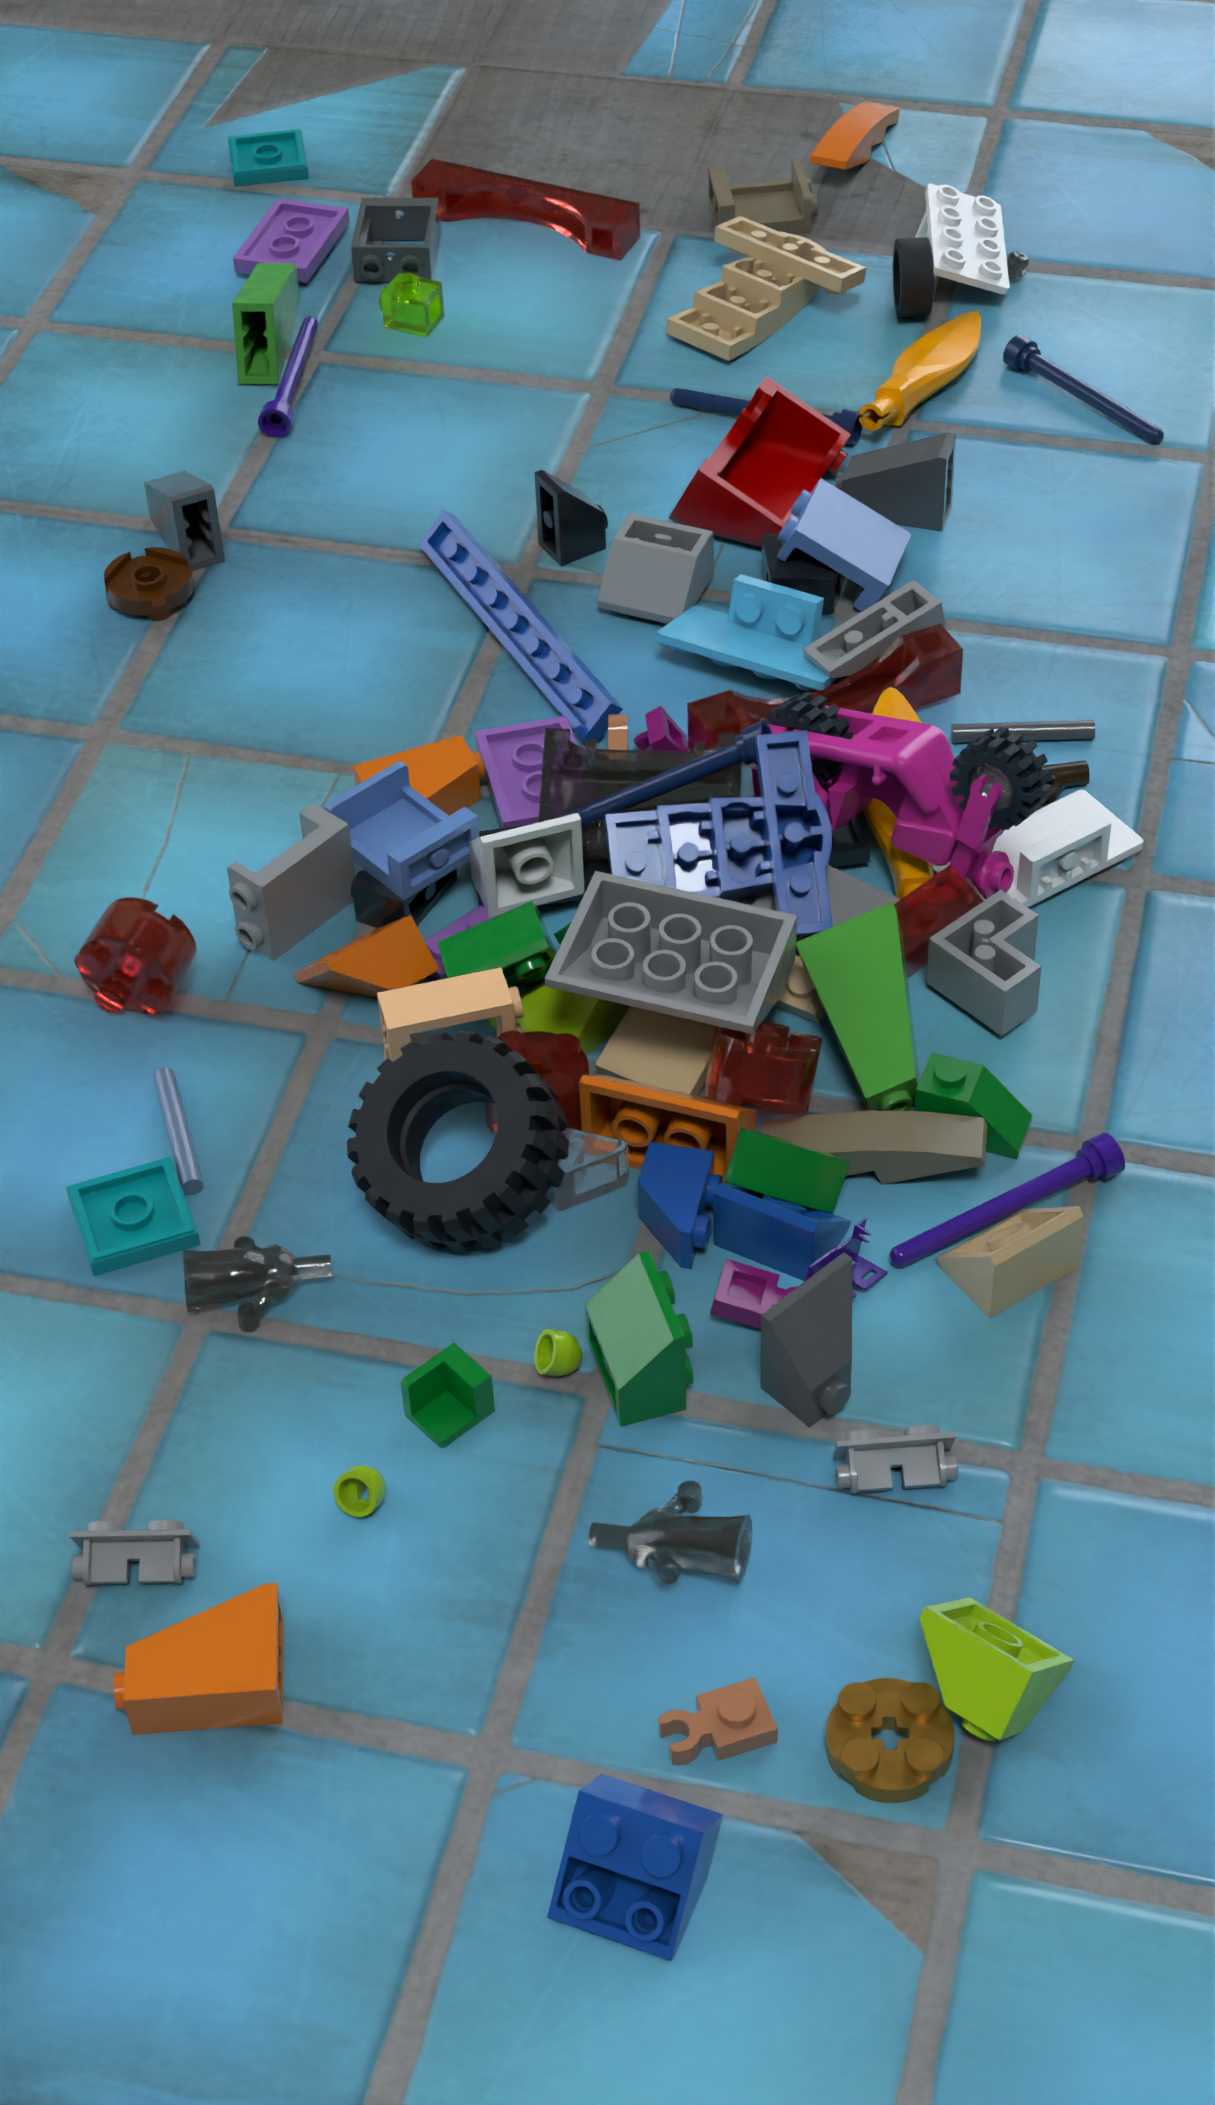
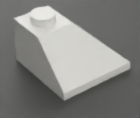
(528, 864)

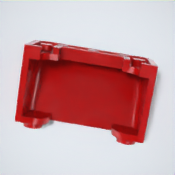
(762, 467)

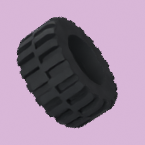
(410, 1100)

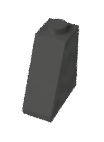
(905, 481)
(186, 517)

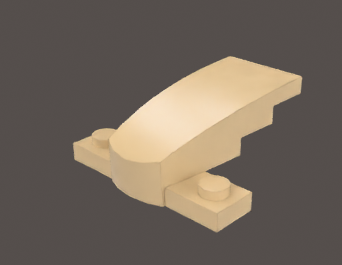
(759, 290)
(677, 1050)

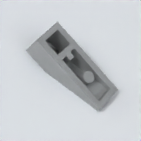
(874, 630)

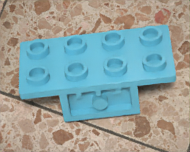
(761, 632)

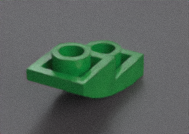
(786, 1170)

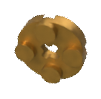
(896, 1706)

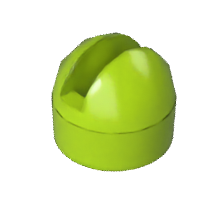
(557, 1353)
(351, 1487)

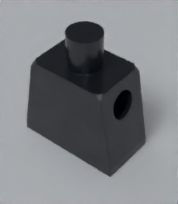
(801, 573)

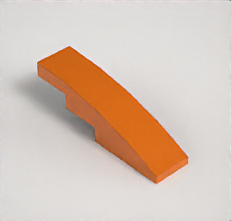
(854, 134)

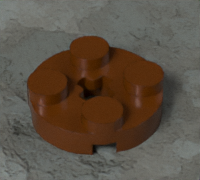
(149, 583)

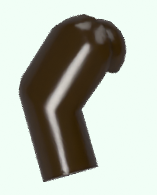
(1065, 776)

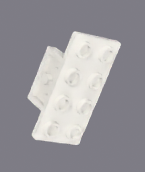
(965, 238)
(1062, 846)

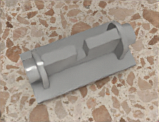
(916, 1452)
(111, 1548)

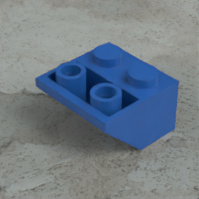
(634, 1865)

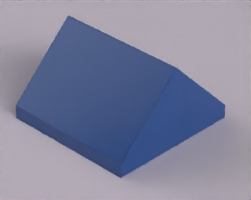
(773, 1229)

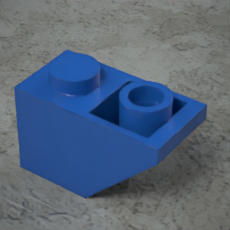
(676, 1196)

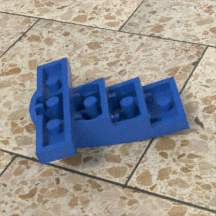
(739, 842)

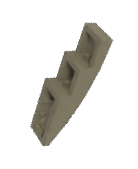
(890, 1142)

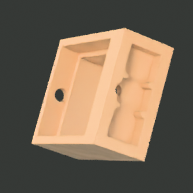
(446, 1004)

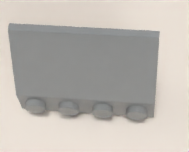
(676, 952)

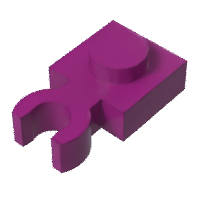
(746, 1293)

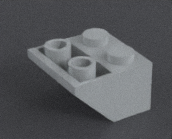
(656, 569)

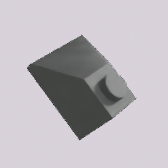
(810, 1344)

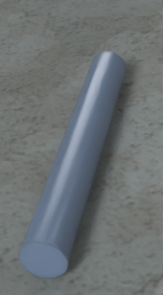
(178, 1131)

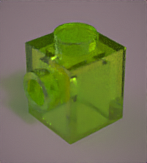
(412, 304)

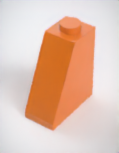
(439, 771)
(208, 1669)

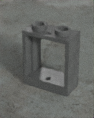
(380, 222)

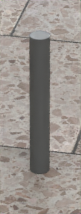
(1032, 730)

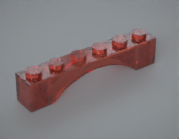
(593, 221)
(919, 665)

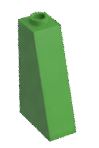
(264, 322)
(866, 999)

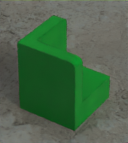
(448, 1395)

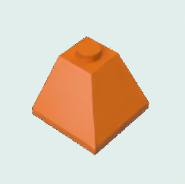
(374, 963)

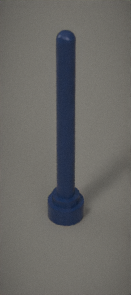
(1024, 354)
(846, 419)
(675, 778)

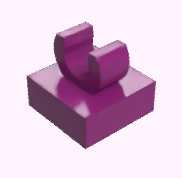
(661, 733)

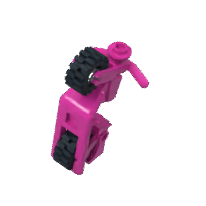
(941, 802)

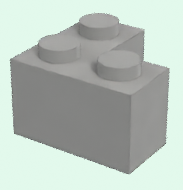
(988, 962)

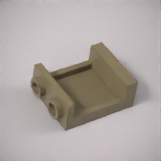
(775, 204)

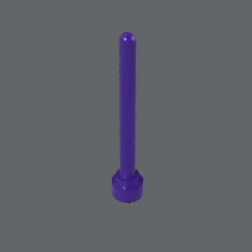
(276, 415)
(1097, 1159)

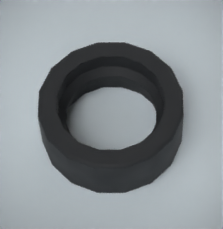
(913, 277)

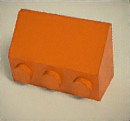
(659, 1115)

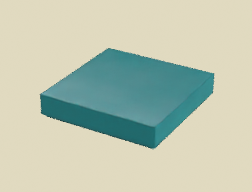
(268, 157)
(132, 1216)

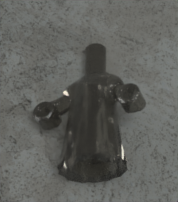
(245, 1274)
(682, 1543)

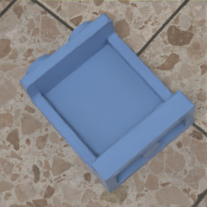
(846, 539)
(401, 833)

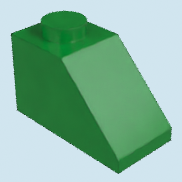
(972, 1090)

